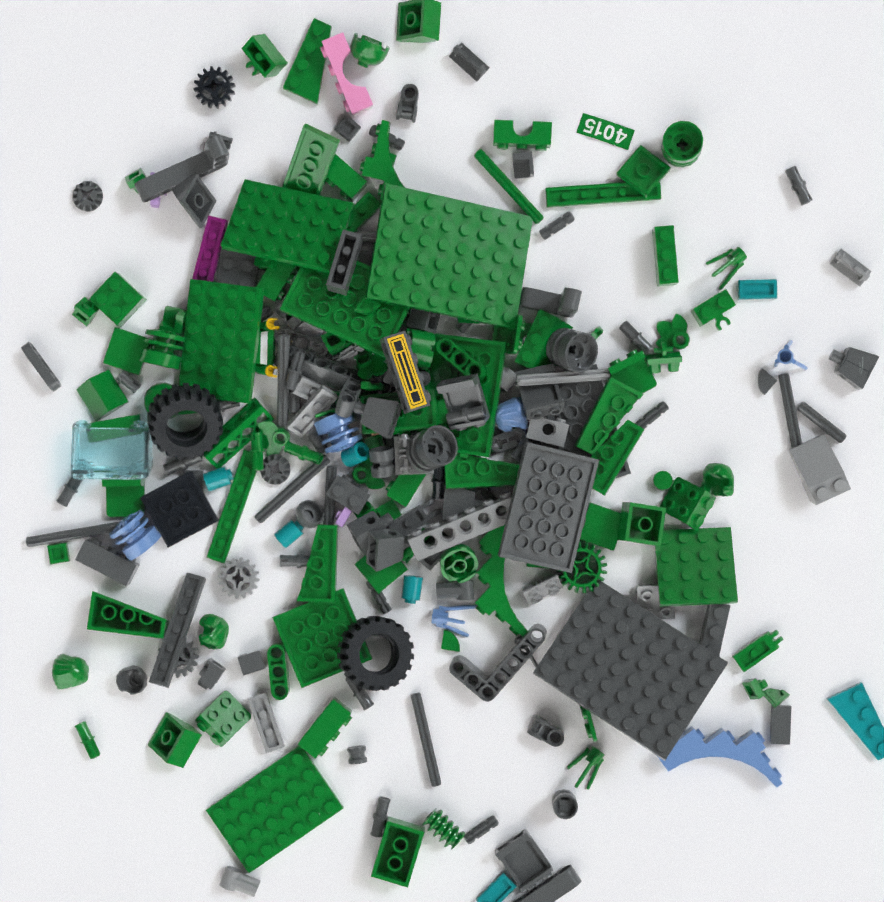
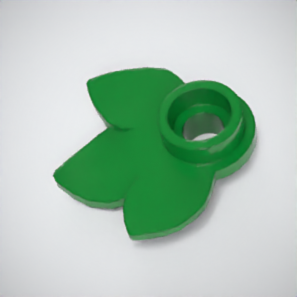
(671, 330)
(370, 366)
(270, 440)
(368, 480)

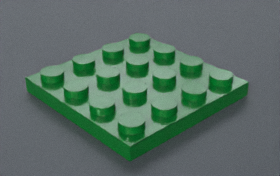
(696, 567)
(313, 636)

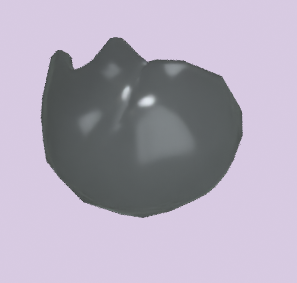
(309, 514)
(131, 679)

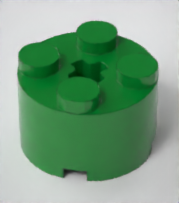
(422, 346)

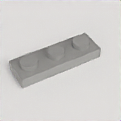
(305, 417)
(266, 722)

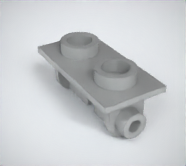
(850, 267)

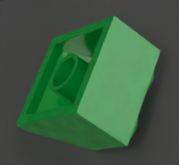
(418, 21)
(174, 740)

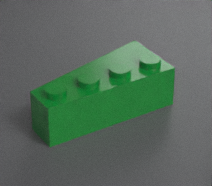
(121, 618)

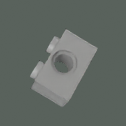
(556, 438)

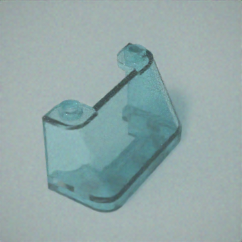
(111, 452)

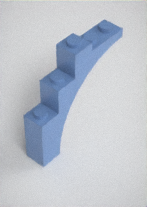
(721, 744)

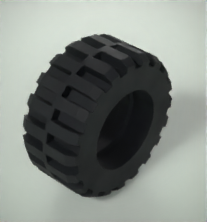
(191, 442)
(400, 653)

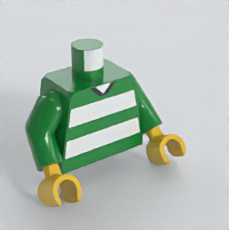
(266, 348)

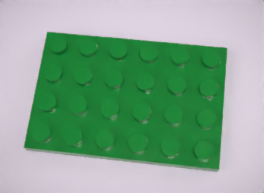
(287, 225)
(334, 313)
(222, 339)
(492, 356)
(274, 808)

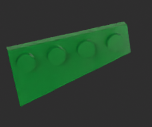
(309, 65)
(607, 413)
(614, 454)
(479, 472)
(321, 570)

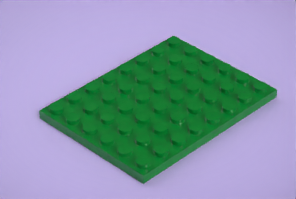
(449, 256)

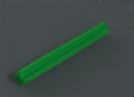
(508, 186)

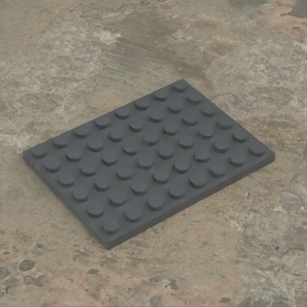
(630, 669)

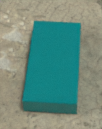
(757, 289)
(497, 890)

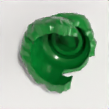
(718, 480)
(215, 631)
(69, 671)

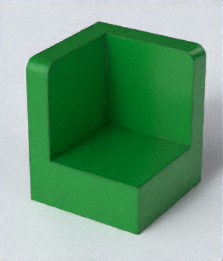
(173, 319)

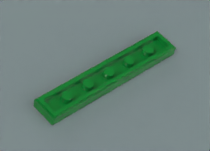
(596, 194)
(233, 509)

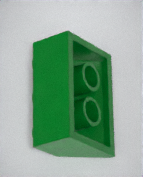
(534, 346)

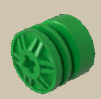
(685, 133)
(162, 349)

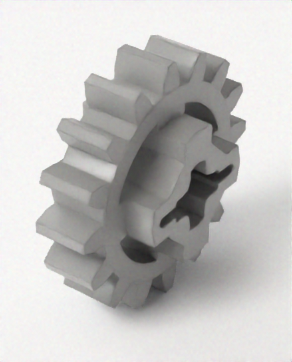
(237, 588)

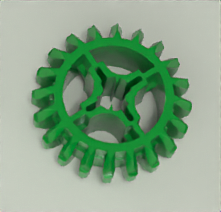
(596, 575)

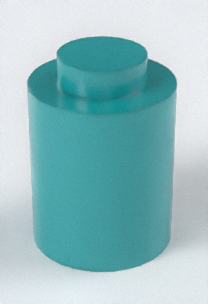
(355, 454)
(218, 478)
(289, 533)
(411, 588)

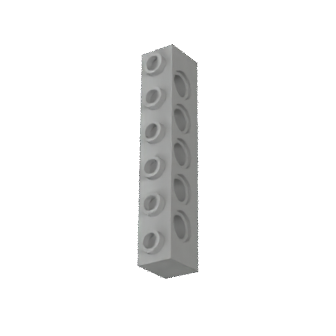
(422, 550)

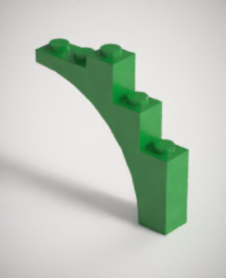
(381, 164)
(492, 572)

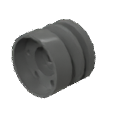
(572, 349)
(431, 448)

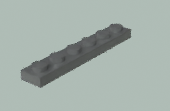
(177, 630)

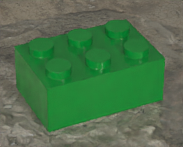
(398, 851)

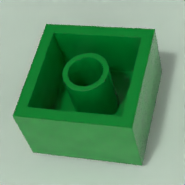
(117, 299)
(641, 523)

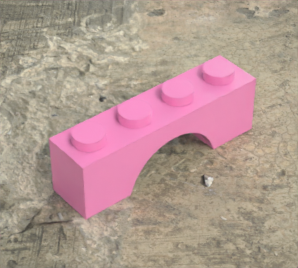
(337, 50)

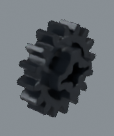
(222, 87)

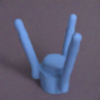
(786, 357)
(441, 617)

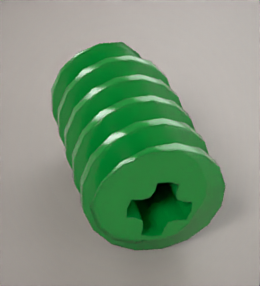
(443, 828)

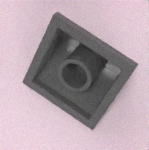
(195, 199)

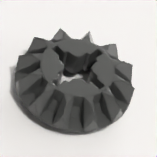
(96, 195)
(284, 467)

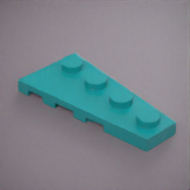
(859, 713)

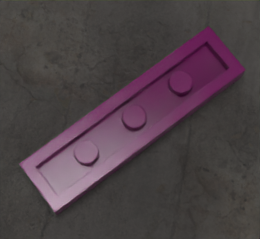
(210, 249)

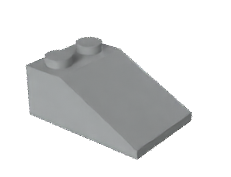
(819, 470)

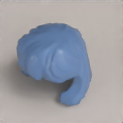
(511, 414)

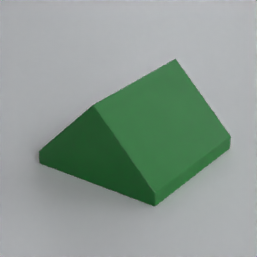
(102, 395)

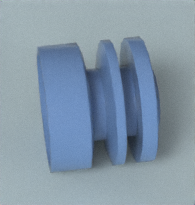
(338, 432)
(135, 535)

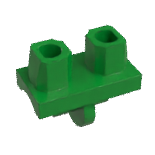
(663, 355)

